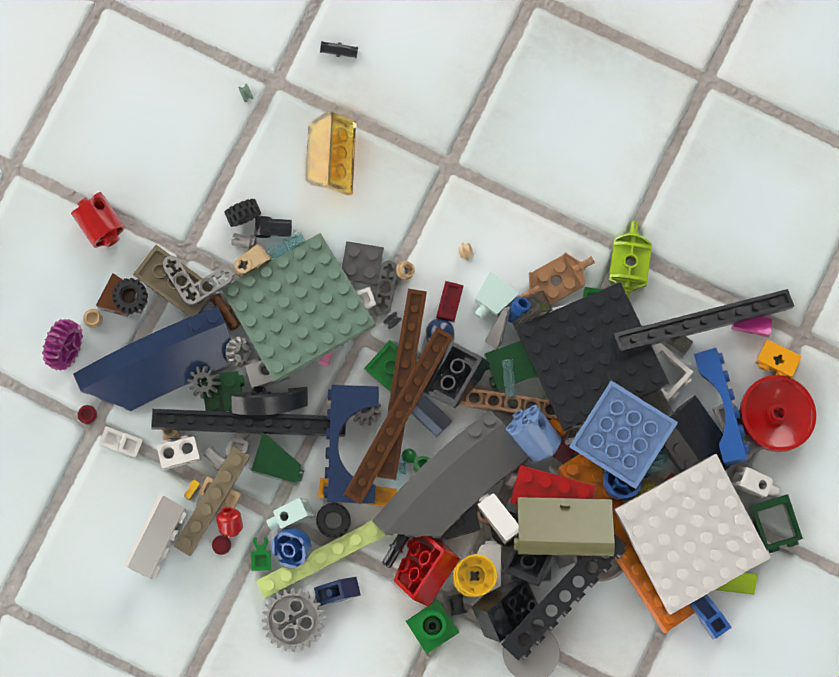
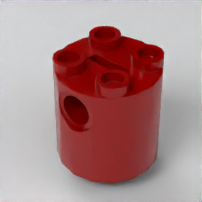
(98, 221)

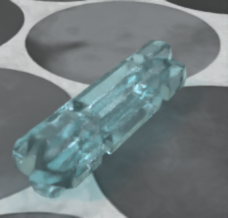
(508, 375)

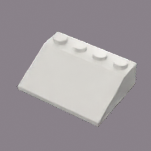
(155, 537)

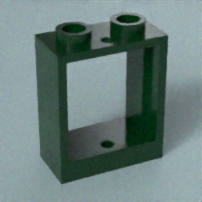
(785, 501)

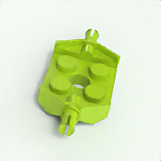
(631, 245)

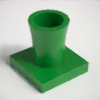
(429, 638)

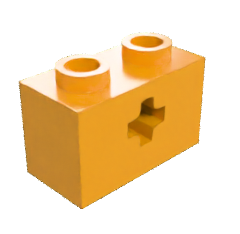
(768, 354)

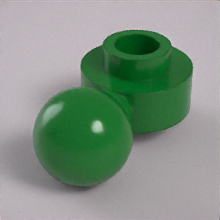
(410, 456)

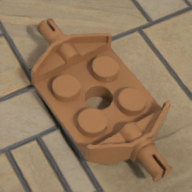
(567, 268)

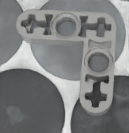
(197, 287)

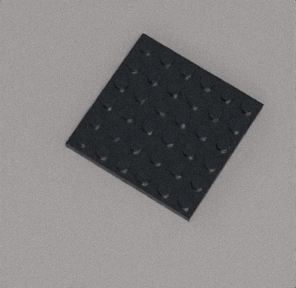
(578, 357)

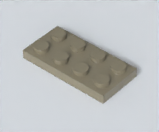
(155, 277)

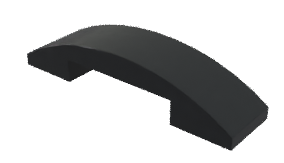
(269, 403)

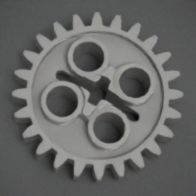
(284, 604)

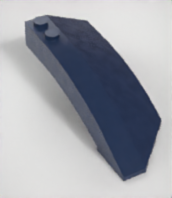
(158, 361)

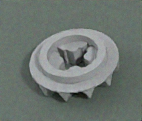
(237, 344)

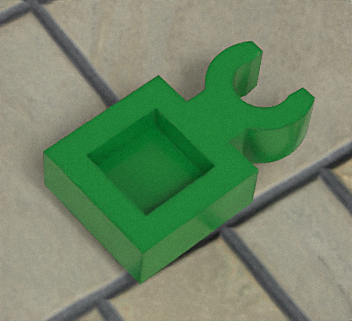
(260, 559)

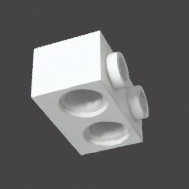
(179, 457)

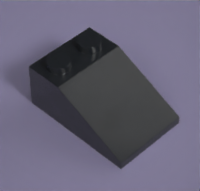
(456, 375)
(529, 567)

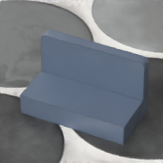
(431, 416)

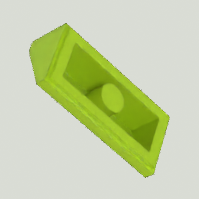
(742, 584)

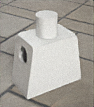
(754, 483)

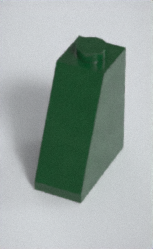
(276, 462)

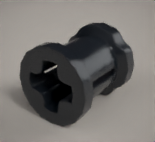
(457, 604)

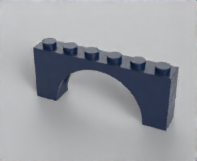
(345, 402)

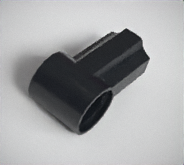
(267, 227)

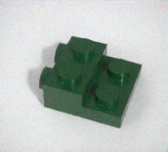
(230, 384)

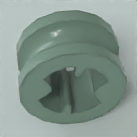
(245, 93)

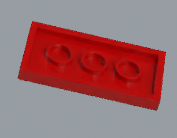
(540, 484)

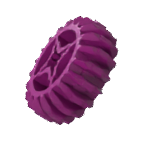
(62, 344)

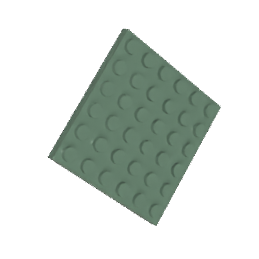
(298, 307)

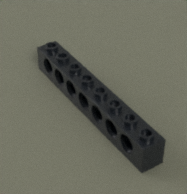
(512, 642)

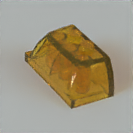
(331, 153)

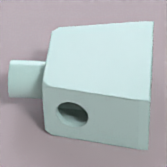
(494, 297)
(298, 512)

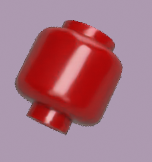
(229, 522)

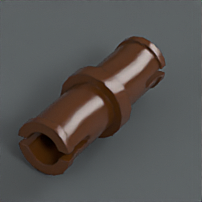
(226, 312)

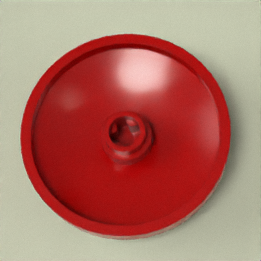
(777, 413)

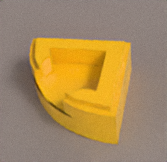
(193, 488)

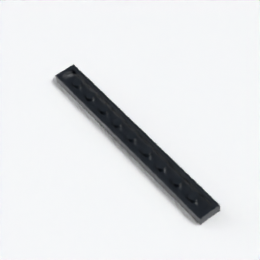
(702, 321)
(236, 423)

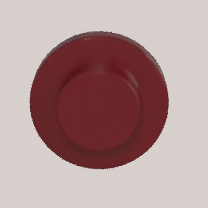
(87, 414)
(221, 545)

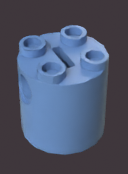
(534, 433)

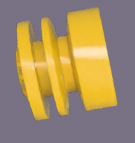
(485, 577)

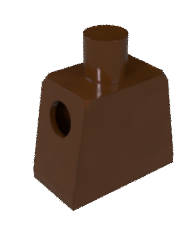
(105, 301)

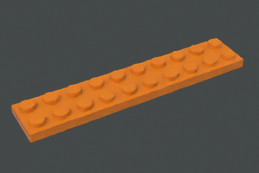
(588, 472)

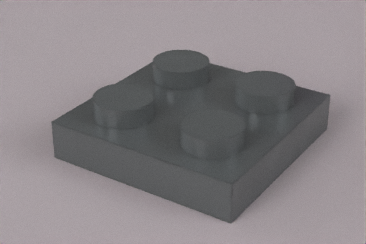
(362, 262)

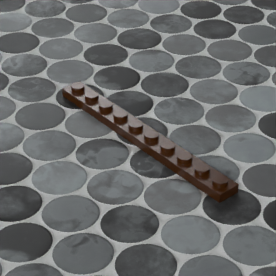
(404, 365)
(398, 416)

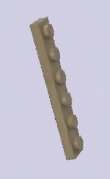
(212, 501)

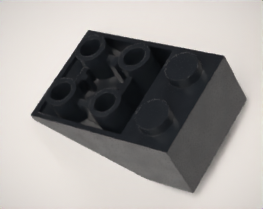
(504, 609)

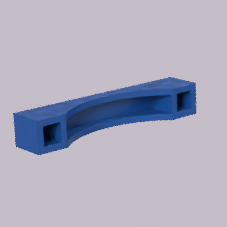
(731, 444)
(710, 616)

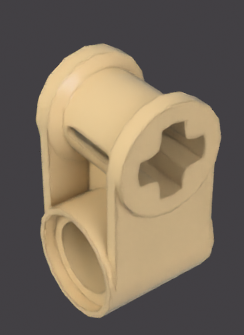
(252, 259)

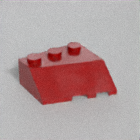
(425, 568)

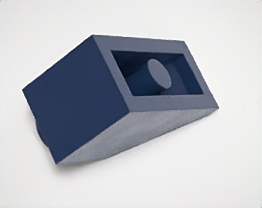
(337, 591)

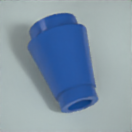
(518, 308)

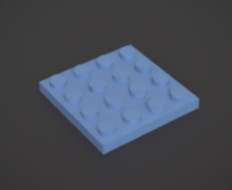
(623, 434)

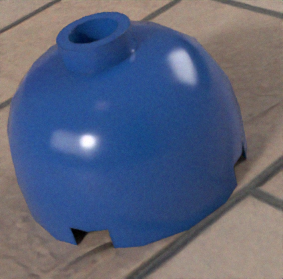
(617, 488)
(291, 547)

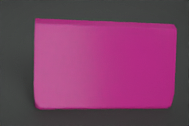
(758, 326)

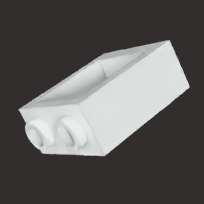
(685, 380)

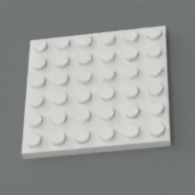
(692, 534)

